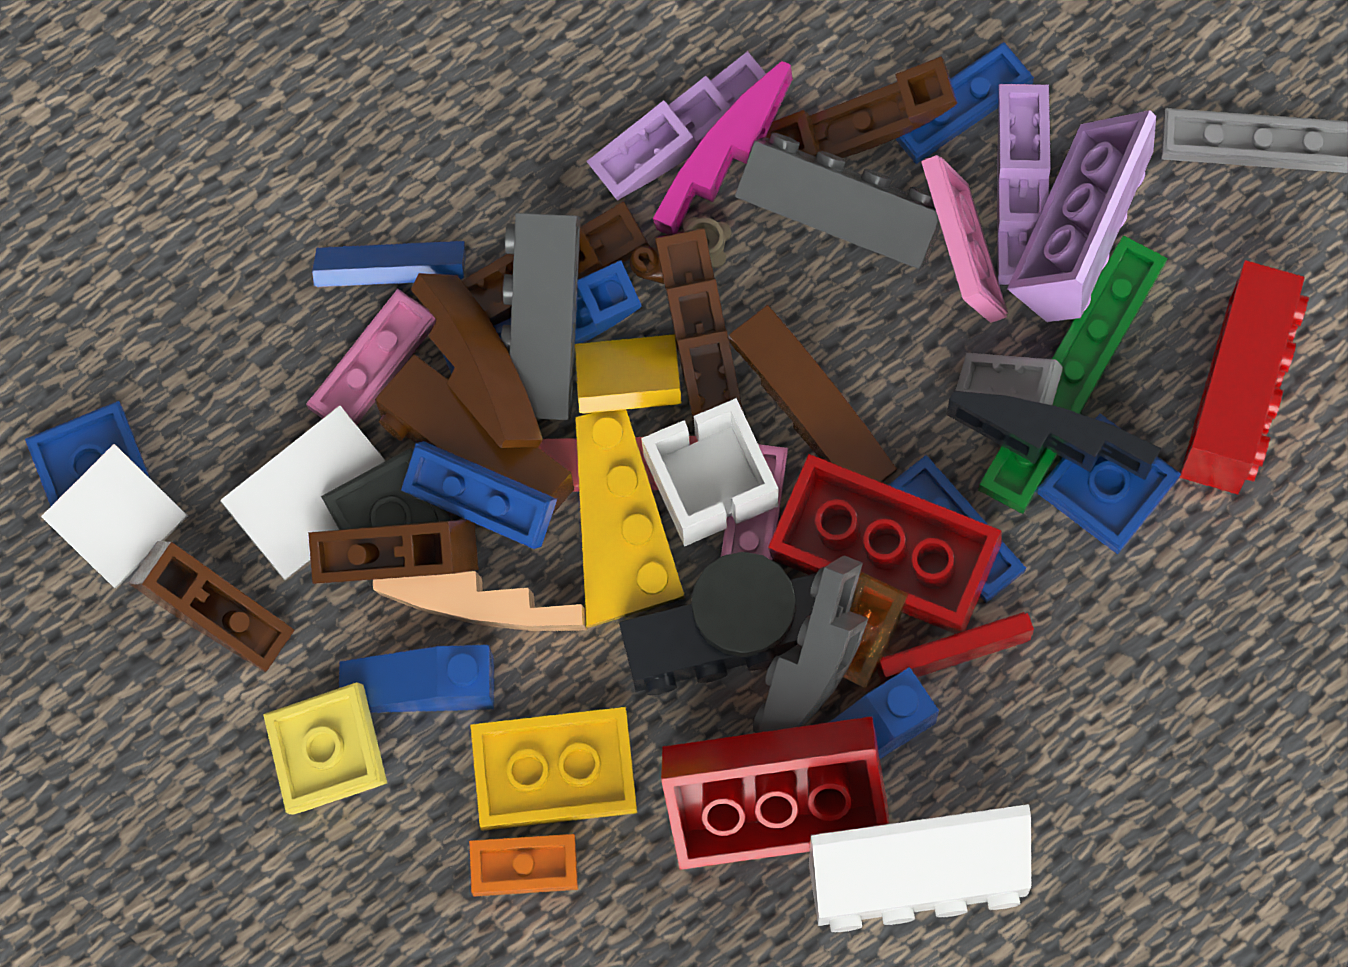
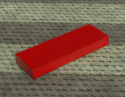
(958, 647)

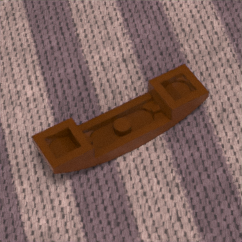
(874, 117)

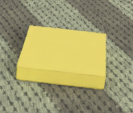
(325, 748)

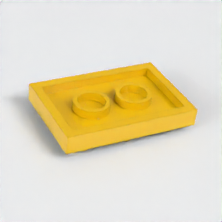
(553, 768)

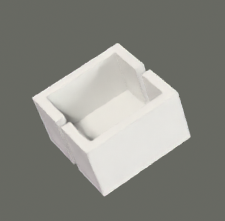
(712, 477)

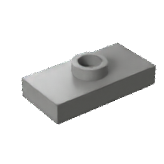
(1011, 376)

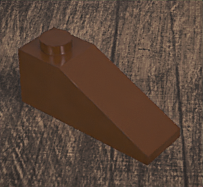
(393, 551)
(211, 604)

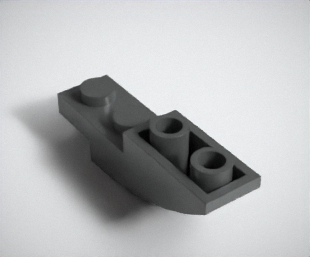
(825, 648)

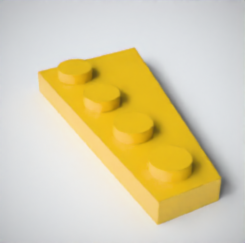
(622, 533)

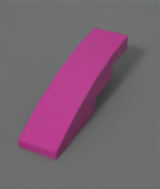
(727, 140)

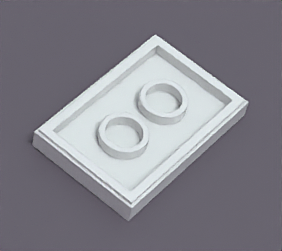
(284, 495)

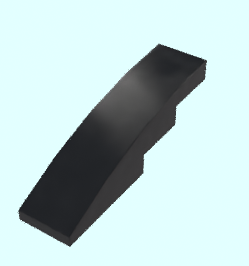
(1032, 426)

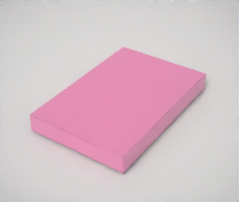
(965, 239)

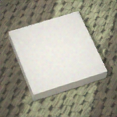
(114, 516)

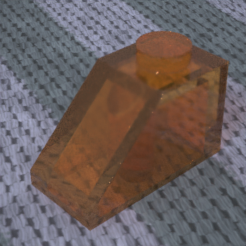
(883, 608)

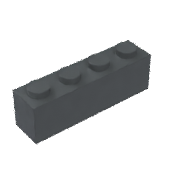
(839, 200)
(543, 308)

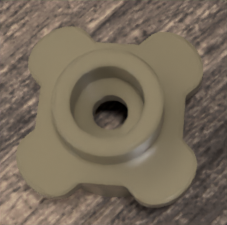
(716, 233)

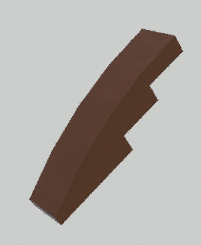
(601, 243)
(697, 320)
(483, 368)
(809, 396)

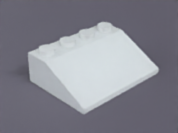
(921, 867)

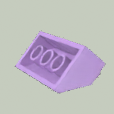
(1083, 215)

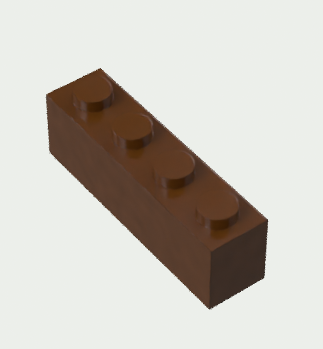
(427, 410)

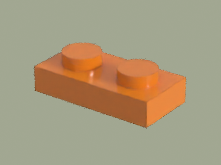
(523, 865)

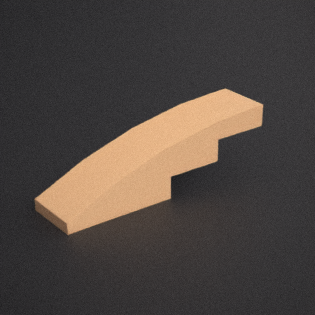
(463, 599)

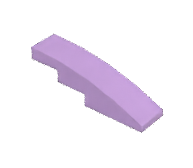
(671, 131)
(1021, 170)

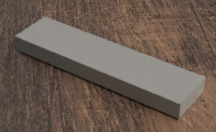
(1255, 140)

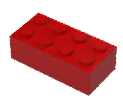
(1245, 378)
(897, 537)
(771, 791)

